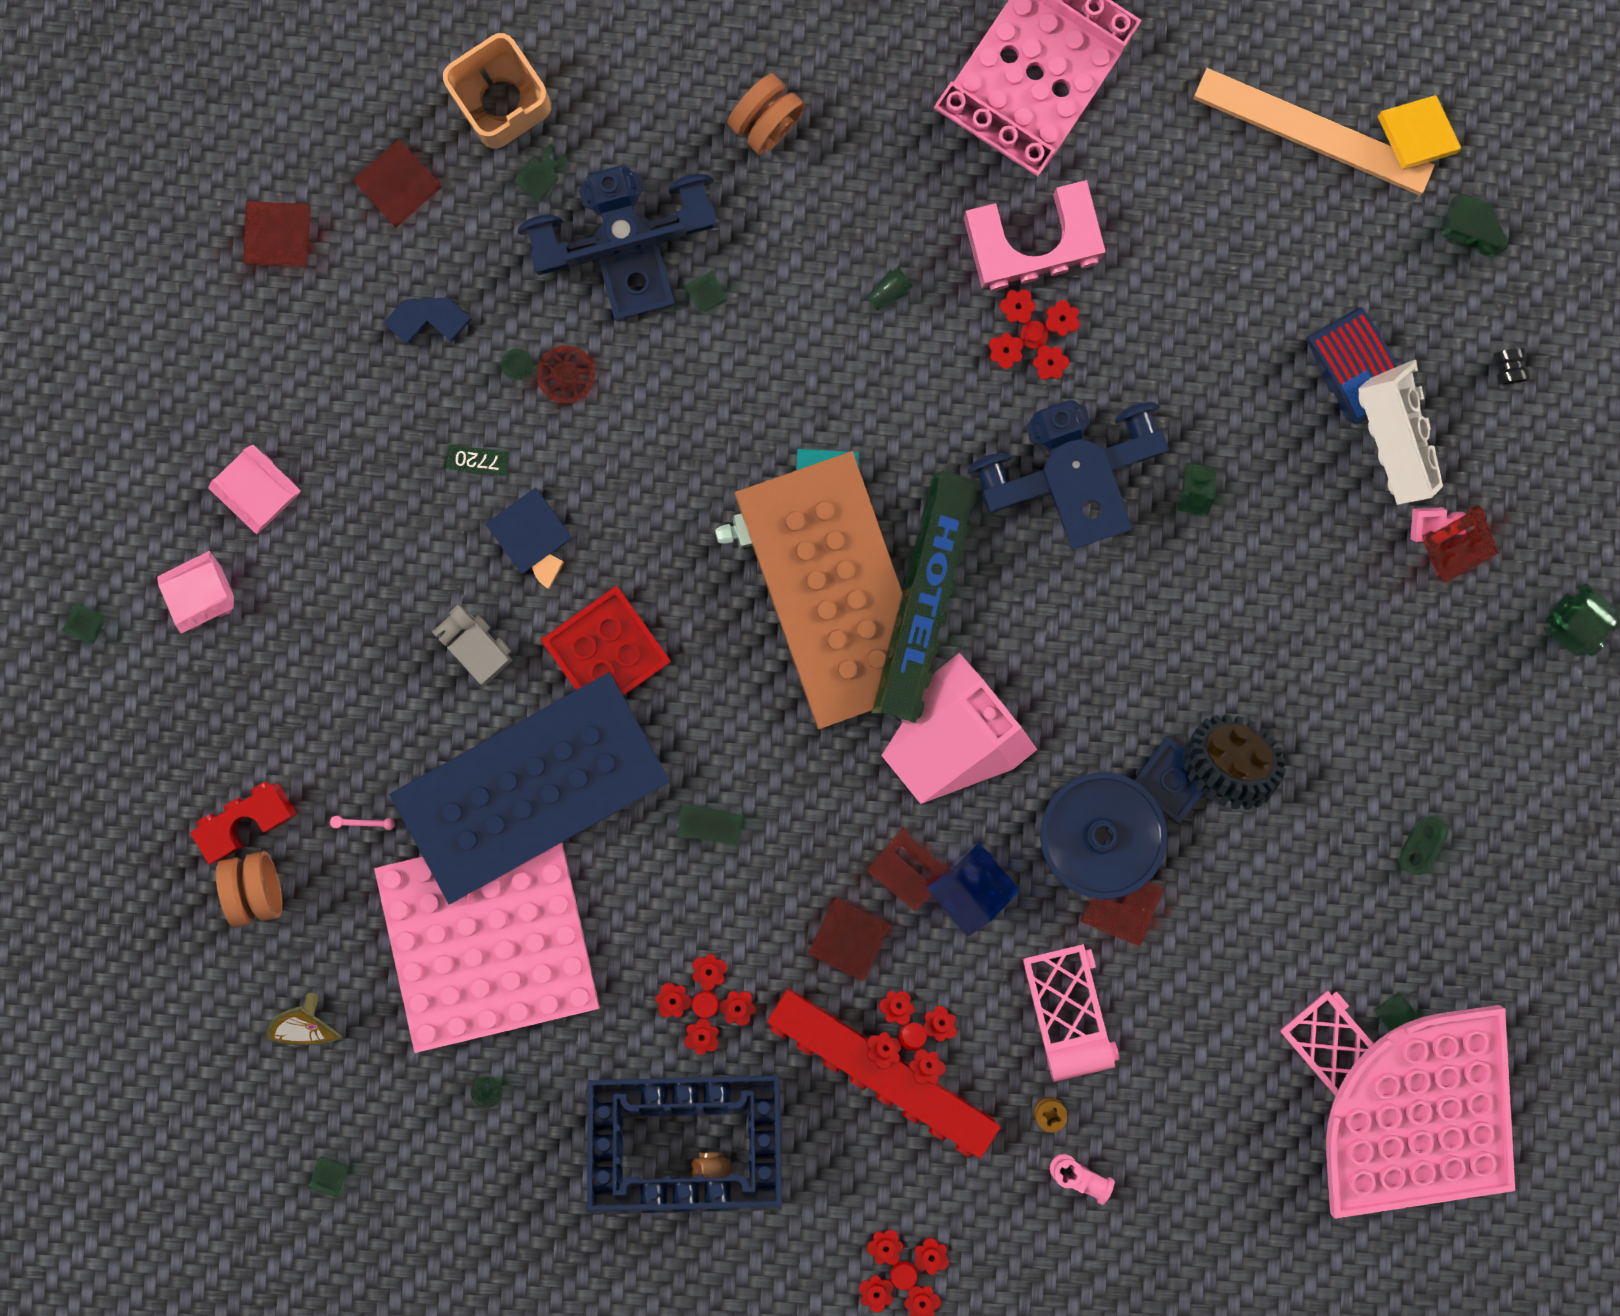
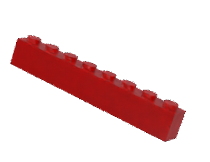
(847, 1050)

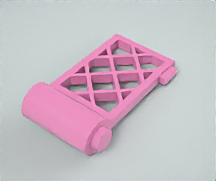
(1339, 1005)
(1079, 1054)

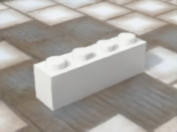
(1401, 433)

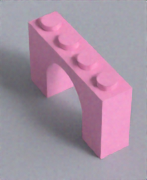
(1001, 264)

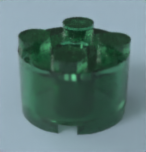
(1582, 621)

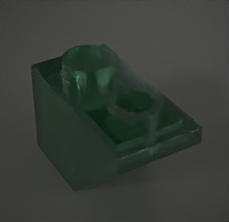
(1474, 224)

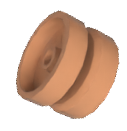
(766, 114)
(249, 889)

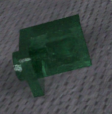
(1197, 489)

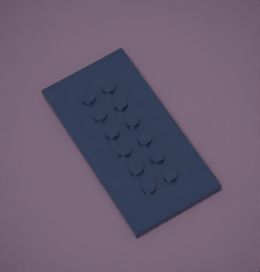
(529, 788)

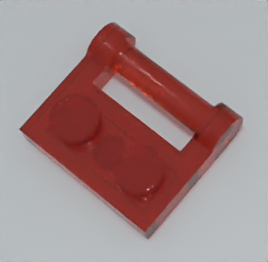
(1465, 550)
(900, 876)

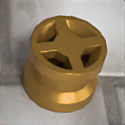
(1045, 1111)

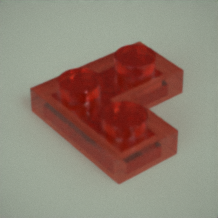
(1124, 920)

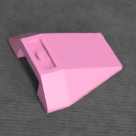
(958, 738)

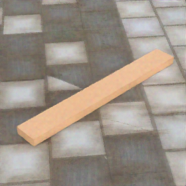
(1309, 130)

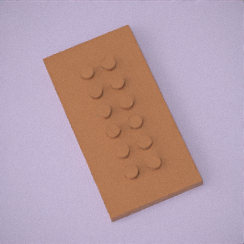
(826, 581)

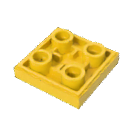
(1419, 132)

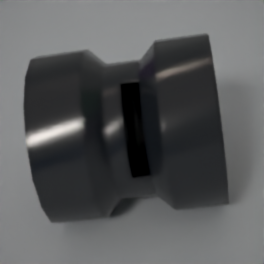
(1511, 366)

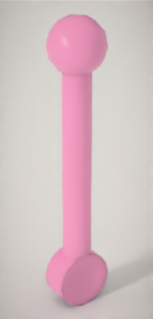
(338, 821)

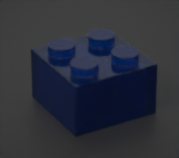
(973, 889)

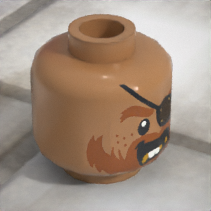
(711, 1165)

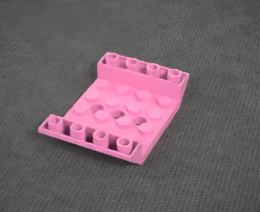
(1022, 116)

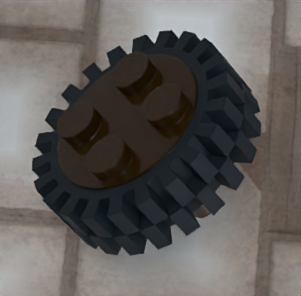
(1234, 762)

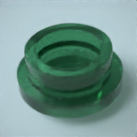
(517, 364)

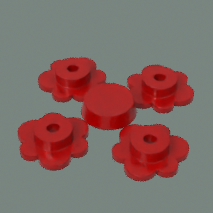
(1034, 334)
(705, 1004)
(912, 1037)
(903, 1274)

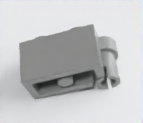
(473, 645)

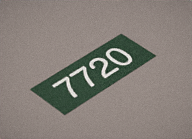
(477, 460)

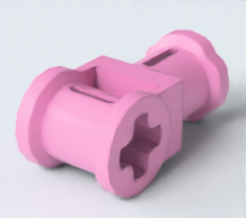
(1081, 1178)

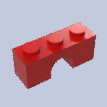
(218, 835)

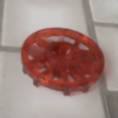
(565, 374)

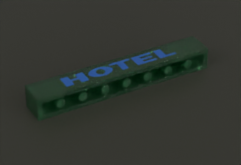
(925, 597)

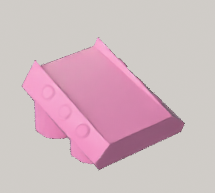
(254, 488)
(196, 592)

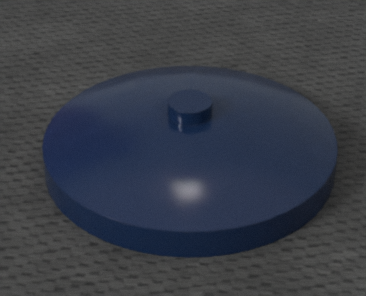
(1103, 835)

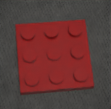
(605, 640)

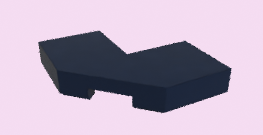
(415, 314)

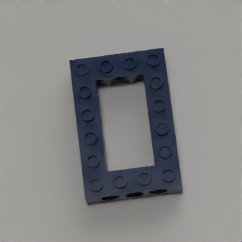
(622, 1098)

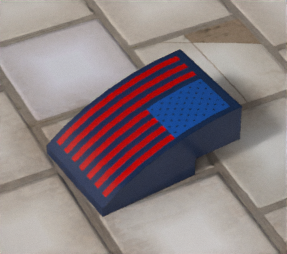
(1348, 356)

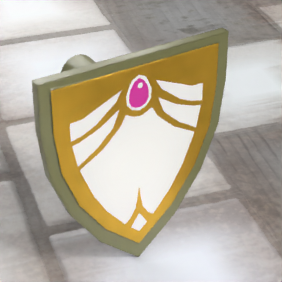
(300, 1026)

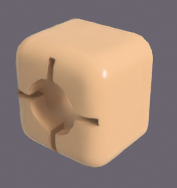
(502, 63)

